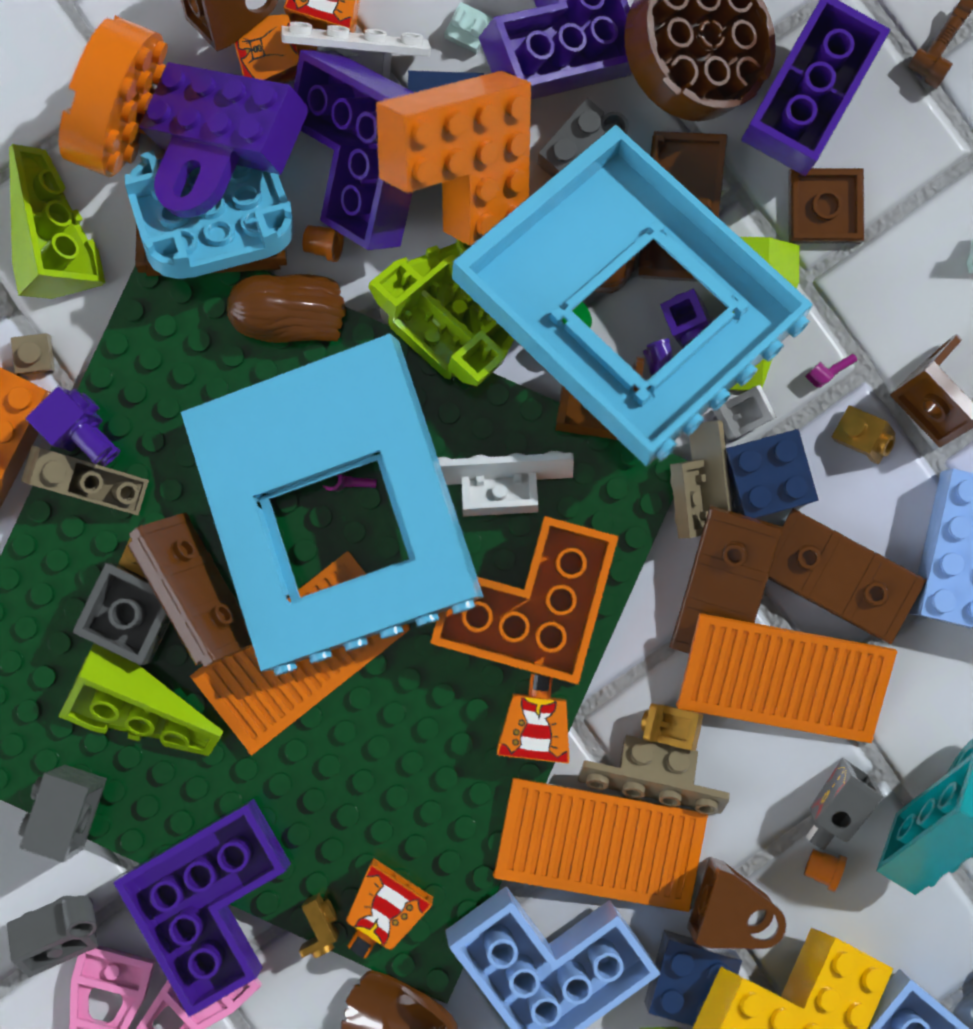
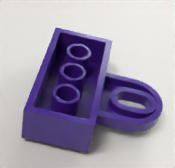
(216, 125)

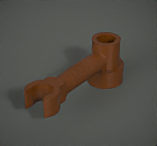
(931, 63)

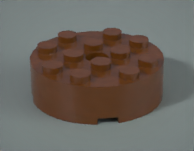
(700, 53)

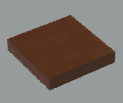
(826, 205)

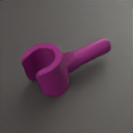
(820, 374)
(349, 481)

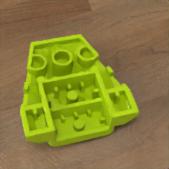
(440, 317)

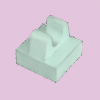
(466, 27)

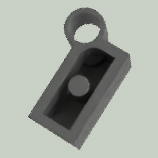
(576, 135)
(52, 934)

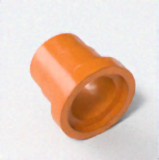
(323, 242)
(825, 868)

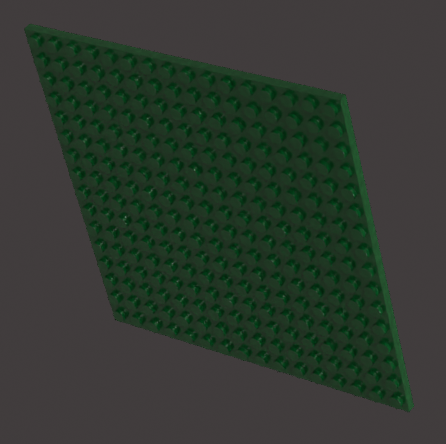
(400, 751)

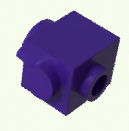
(686, 316)

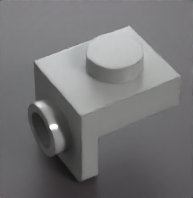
(744, 413)

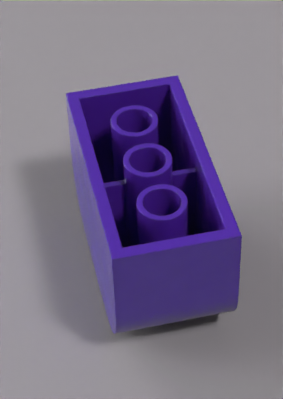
(815, 85)

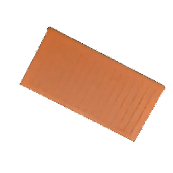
(786, 678)
(262, 704)
(600, 845)

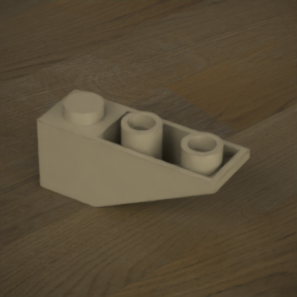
(84, 480)

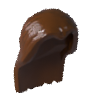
(287, 308)
(392, 1004)

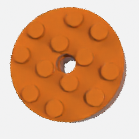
(111, 96)

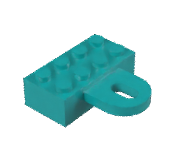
(933, 830)

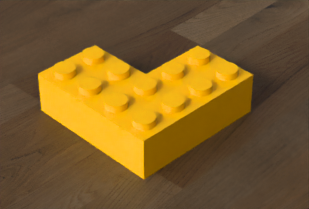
(826, 990)

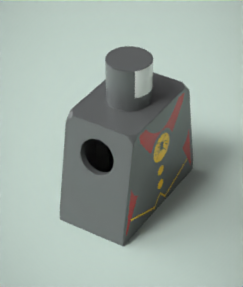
(849, 794)

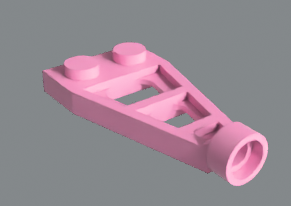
(111, 972)
(205, 1017)

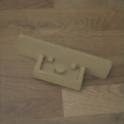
(701, 480)
(655, 773)

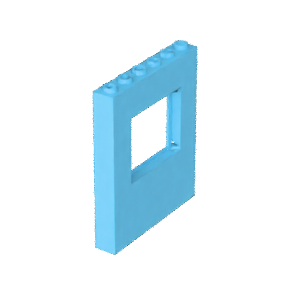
(581, 233)
(301, 433)

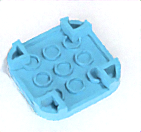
(243, 227)

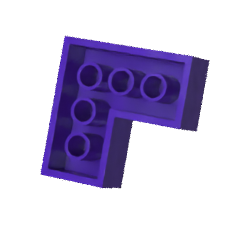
(560, 44)
(345, 119)
(184, 902)

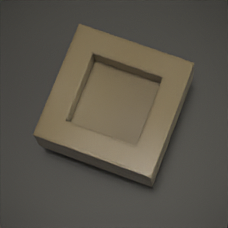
(32, 354)

